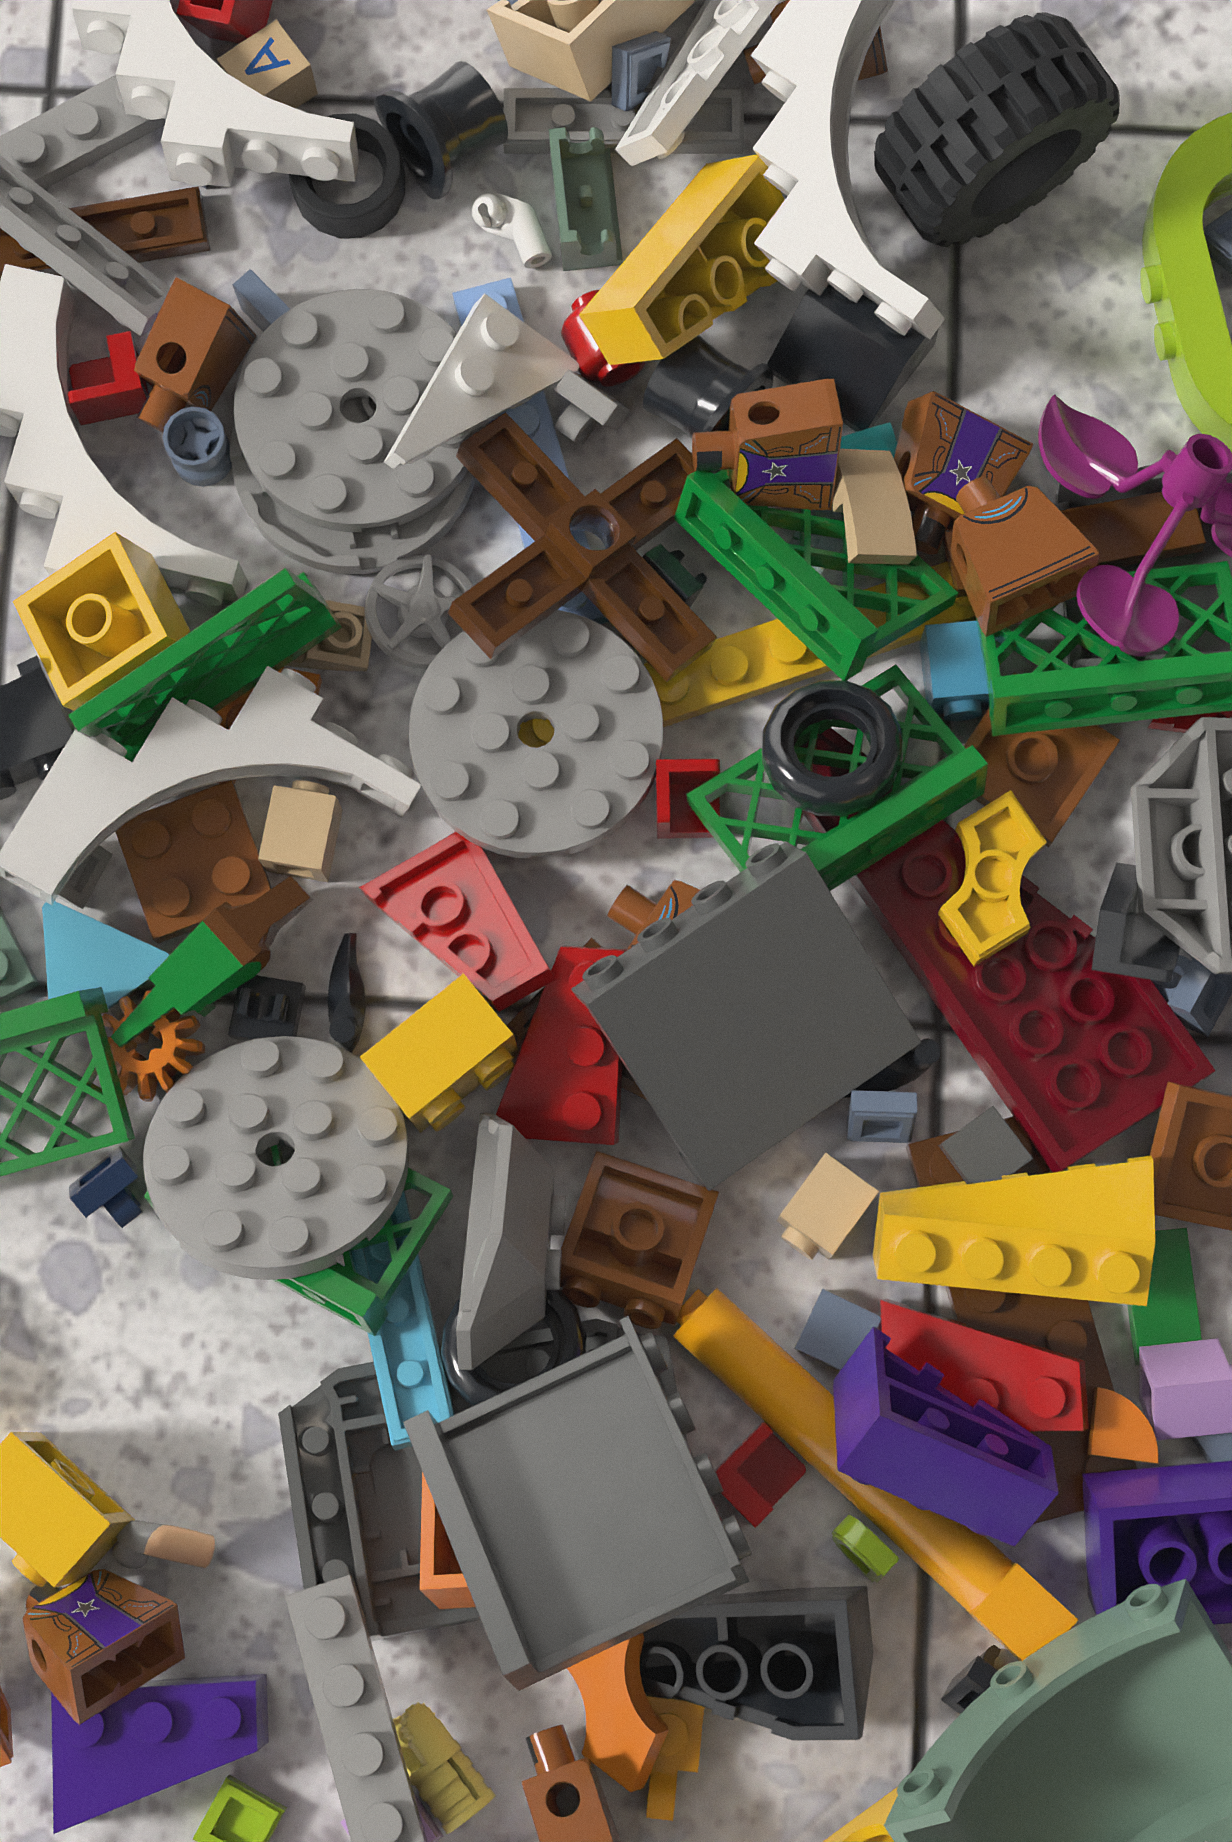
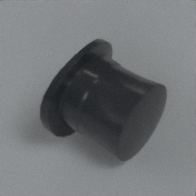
(443, 125)
(697, 386)

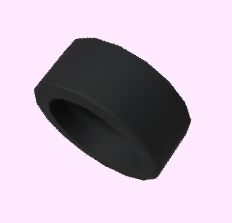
(368, 214)

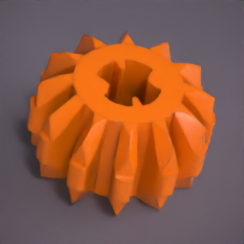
(163, 1063)

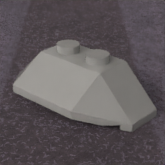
(1187, 843)
(507, 1242)

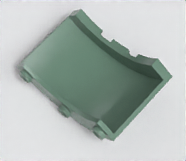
(1090, 1738)

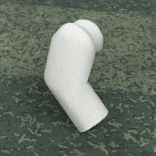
(515, 222)

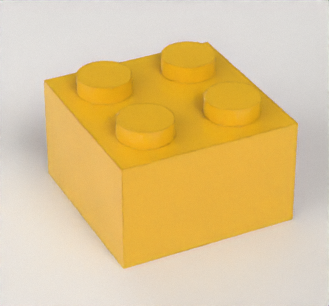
(100, 618)
(443, 1055)
(53, 1512)

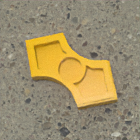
(988, 907)

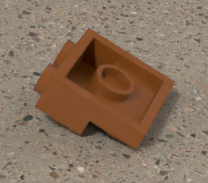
(634, 1240)

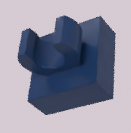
(107, 1186)

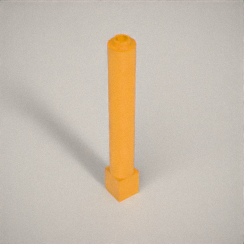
(803, 1414)

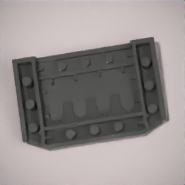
(362, 1500)

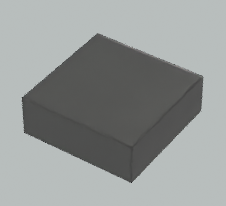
(985, 1149)

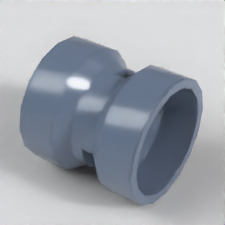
(191, 434)

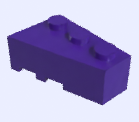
(934, 1448)
(153, 1741)

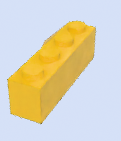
(688, 265)
(1040, 1234)

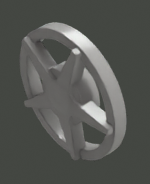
(420, 610)

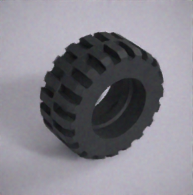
(996, 129)

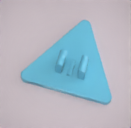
(94, 955)

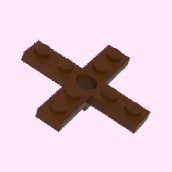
(560, 568)

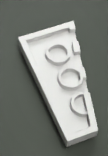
(691, 75)

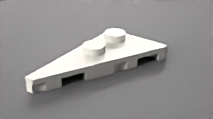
(487, 369)

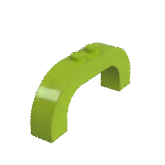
(1182, 279)

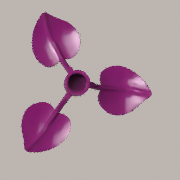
(1089, 460)

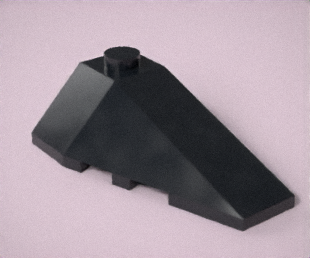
(770, 1659)

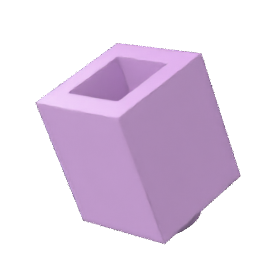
(1186, 1389)

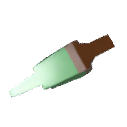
(216, 957)

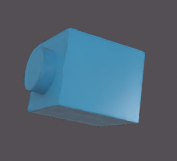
(954, 670)

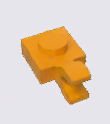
(677, 1753)

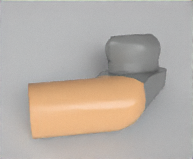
(163, 1541)

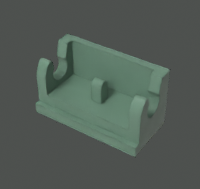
(585, 201)

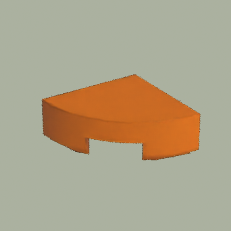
(1120, 1429)

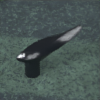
(346, 995)
(904, 1069)

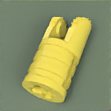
(440, 1768)

